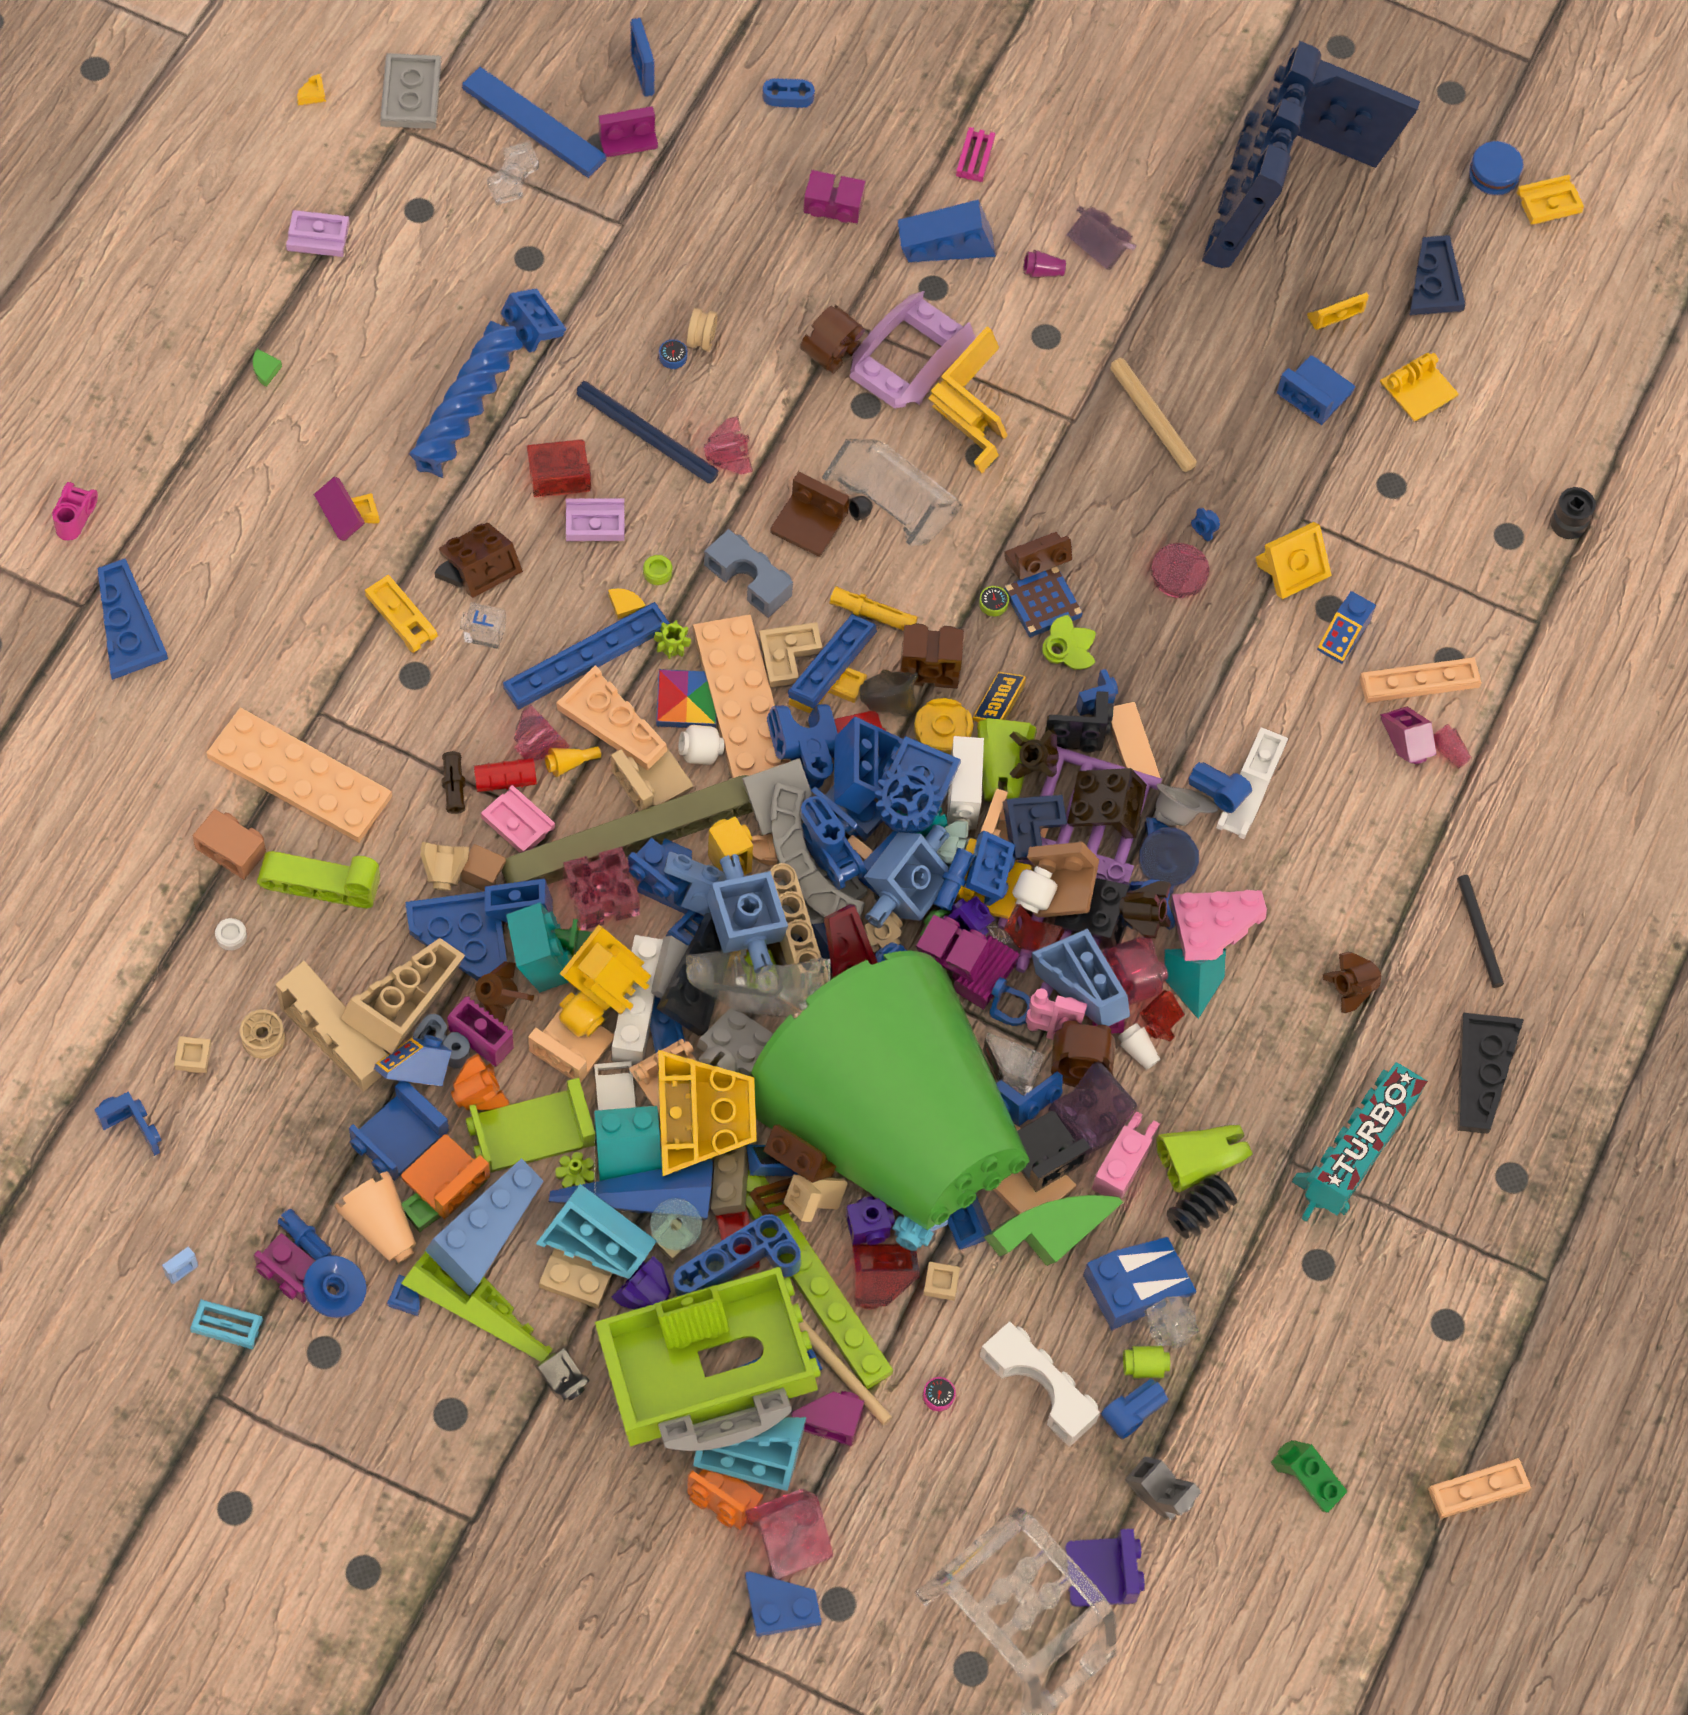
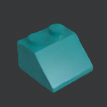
(627, 1141)

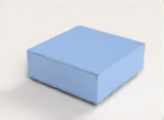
(180, 1265)

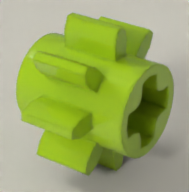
(673, 632)

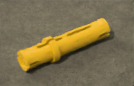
(866, 607)

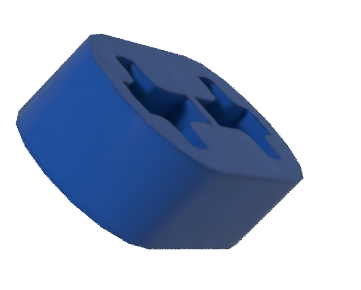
(788, 93)

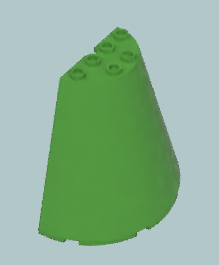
(892, 1088)

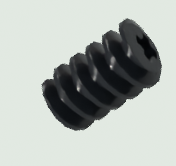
(1200, 1205)

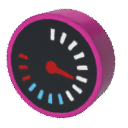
(939, 1394)

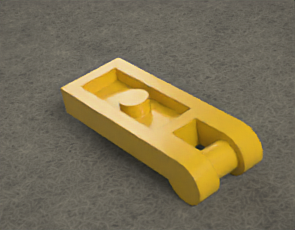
(400, 613)

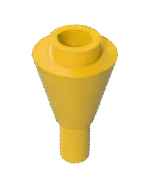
(563, 760)

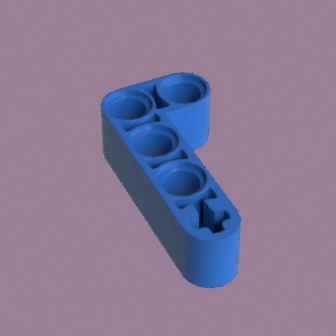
(735, 1263)

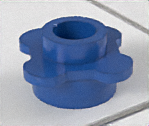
(1205, 523)

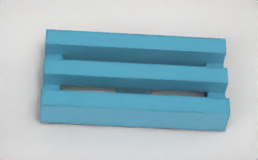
(252, 1331)

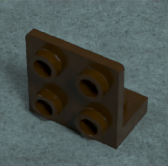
(1108, 799)

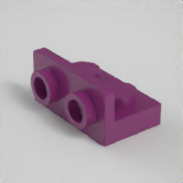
(627, 131)
(286, 1265)

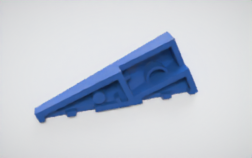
(649, 1189)

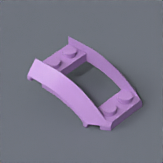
(932, 323)

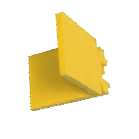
(961, 406)
(606, 971)

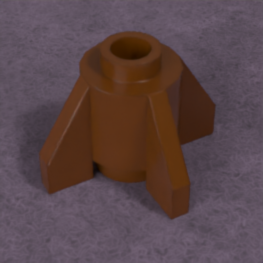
(1354, 980)
(499, 991)

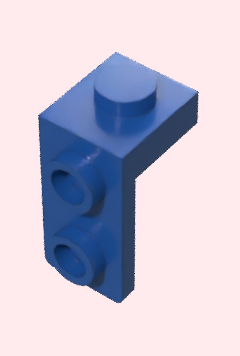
(1028, 1106)
(122, 1107)

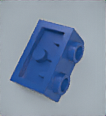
(531, 318)
(649, 867)
(991, 867)

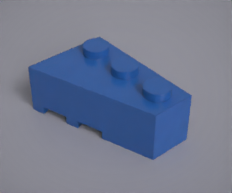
(860, 760)

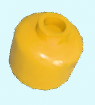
(580, 1014)

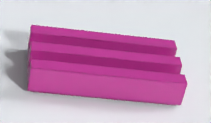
(979, 137)

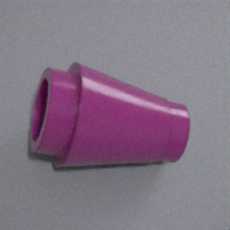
(1043, 265)

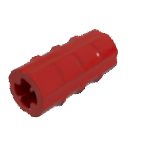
(505, 774)

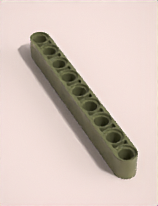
(666, 820)

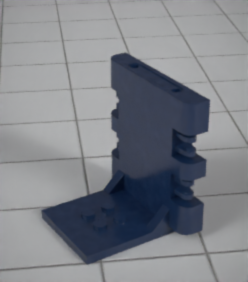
(1309, 102)

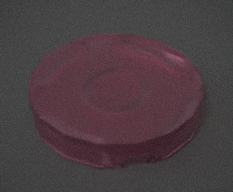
(1180, 570)

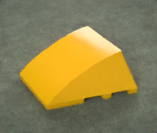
(702, 1111)

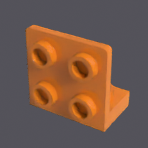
(446, 1175)
(723, 1495)

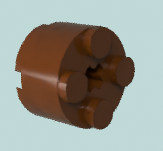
(832, 338)
(1080, 1046)

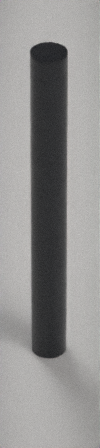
(1480, 931)

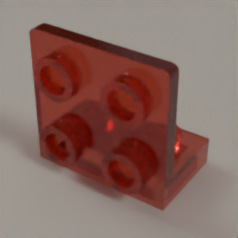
(559, 468)

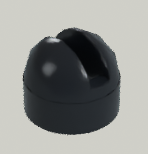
(860, 507)

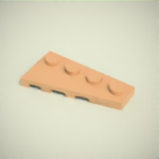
(606, 714)

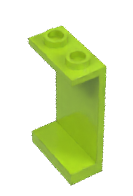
(533, 1128)

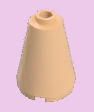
(379, 1217)

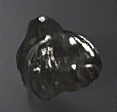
(890, 693)

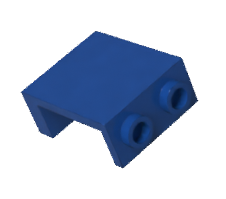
(399, 1131)

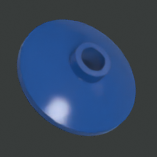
(342, 1276)

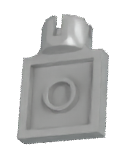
(734, 1043)

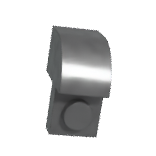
(1161, 1489)

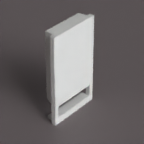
(614, 1090)

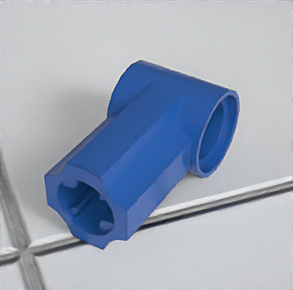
(1225, 790)
(1128, 1413)

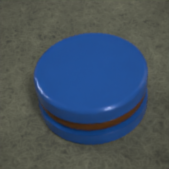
(1496, 168)

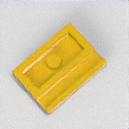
(1550, 199)

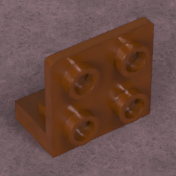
(811, 514)
(482, 558)

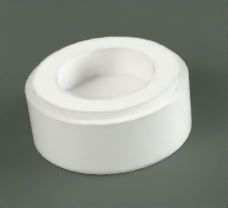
(231, 934)

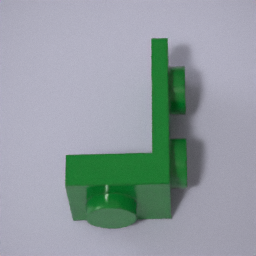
(1311, 1471)

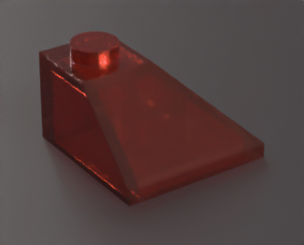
(882, 1273)

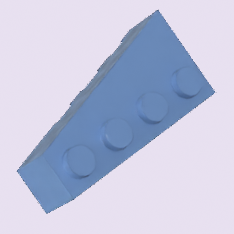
(477, 1235)

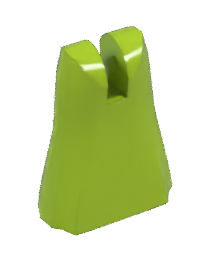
(1002, 755)
(1200, 1153)

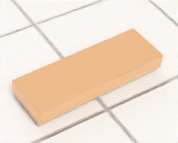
(1132, 740)
(1479, 1488)

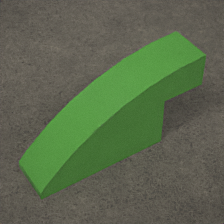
(1053, 1226)

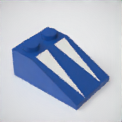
(1136, 1279)

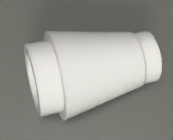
(1139, 1045)

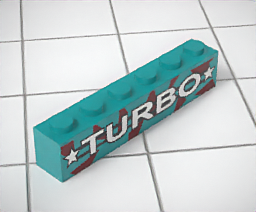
(1365, 1139)

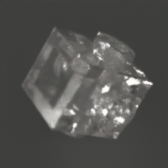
(1172, 1322)

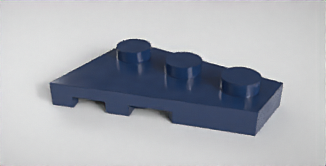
(1437, 279)

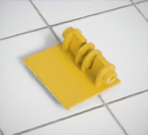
(1419, 386)

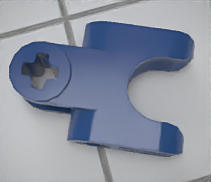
(812, 745)
(828, 844)

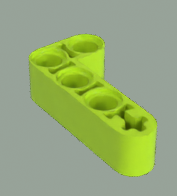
(321, 880)

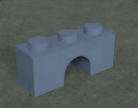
(734, 556)

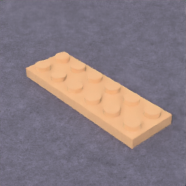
(738, 692)
(299, 774)

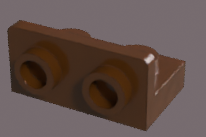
(1039, 555)
(798, 1154)

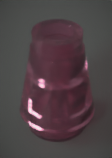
(1451, 746)

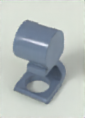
(454, 1041)

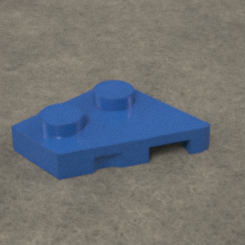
(780, 1605)

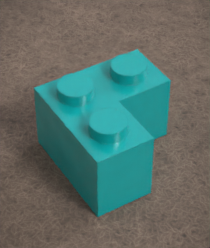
(536, 947)

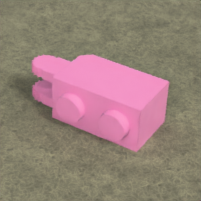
(1124, 1159)

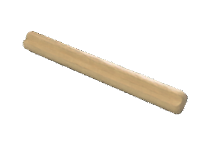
(1153, 415)

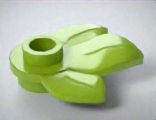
(1072, 643)

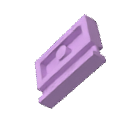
(317, 233)
(595, 519)

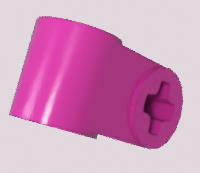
(73, 506)

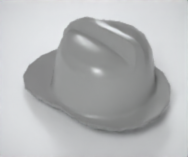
(1181, 805)

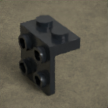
(1084, 732)

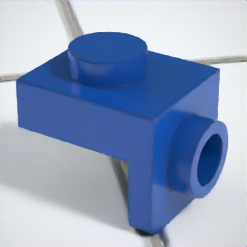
(1086, 698)

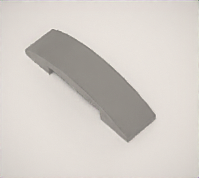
(727, 1429)

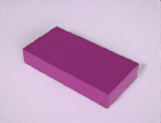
(339, 508)

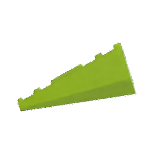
(482, 1308)

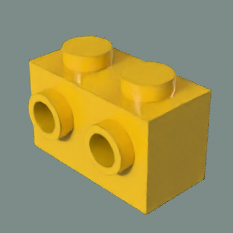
(730, 838)

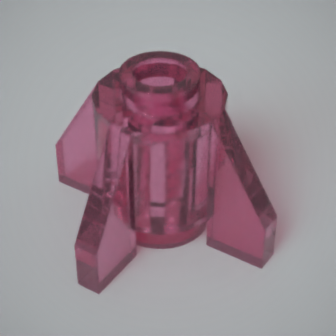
(727, 447)
(536, 735)

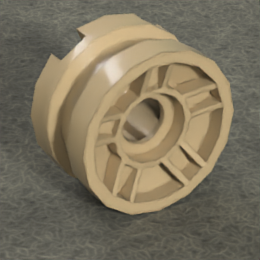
(702, 329)
(257, 1023)

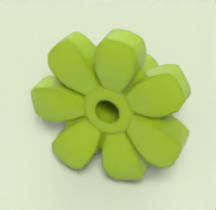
(575, 1170)

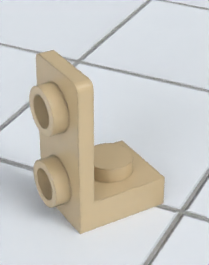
(805, 1197)

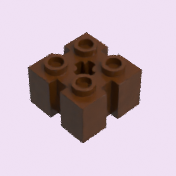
(932, 654)

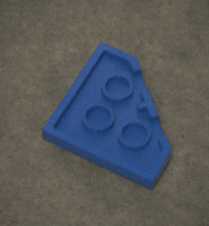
(462, 924)

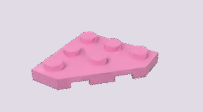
(1215, 920)

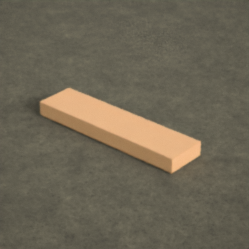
(1420, 680)

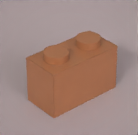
(229, 843)

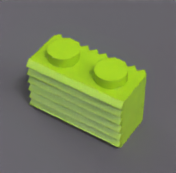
(692, 1317)

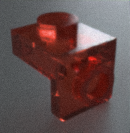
(1162, 1016)

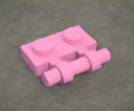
(1051, 1015)

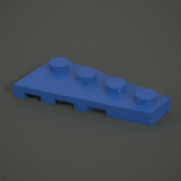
(127, 622)

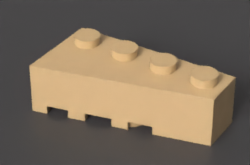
(399, 1001)
(318, 1015)

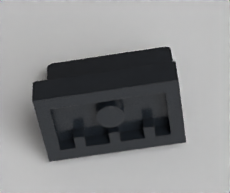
(1104, 915)
(1050, 1150)

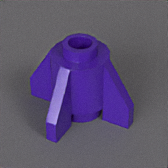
(644, 1287)

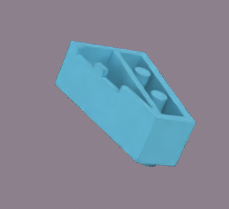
(598, 1234)
(761, 1459)

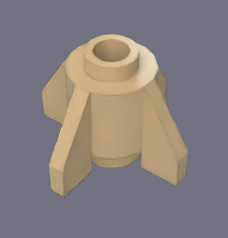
(443, 864)

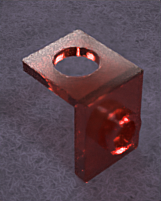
(1032, 934)

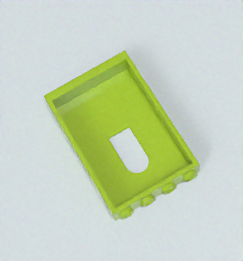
(667, 1384)

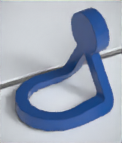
(999, 988)

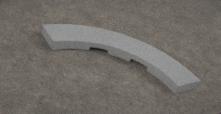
(792, 850)

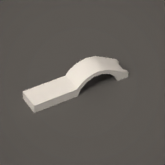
(1258, 771)

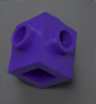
(972, 915)
(869, 1221)

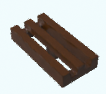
(769, 1189)

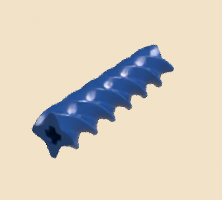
(464, 398)

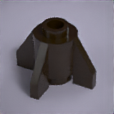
(1036, 755)
(1147, 908)

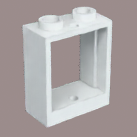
(966, 787)

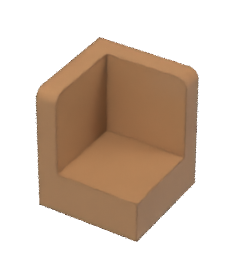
(482, 867)

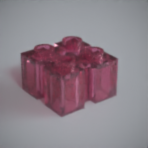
(617, 894)

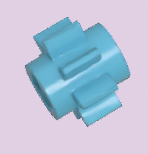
(910, 1234)

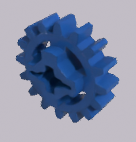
(897, 801)

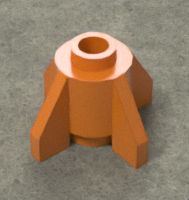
(478, 1086)

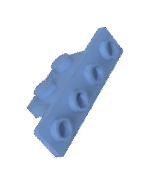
(699, 875)

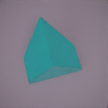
(1194, 980)

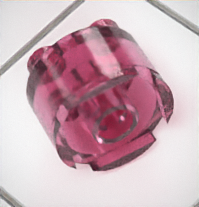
(1137, 968)

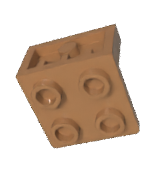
(1073, 871)

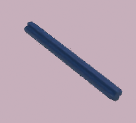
(647, 432)

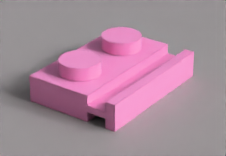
(517, 820)

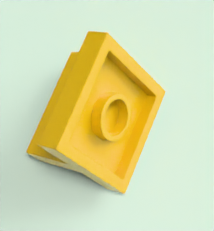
(1296, 560)

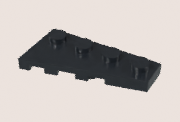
(681, 999)
(1485, 1059)

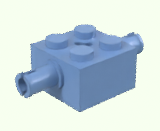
(907, 876)
(746, 912)

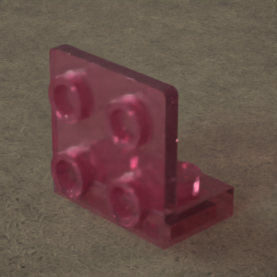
(792, 1532)

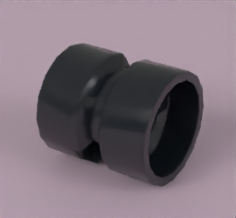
(1573, 513)

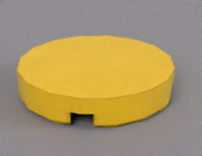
(940, 722)

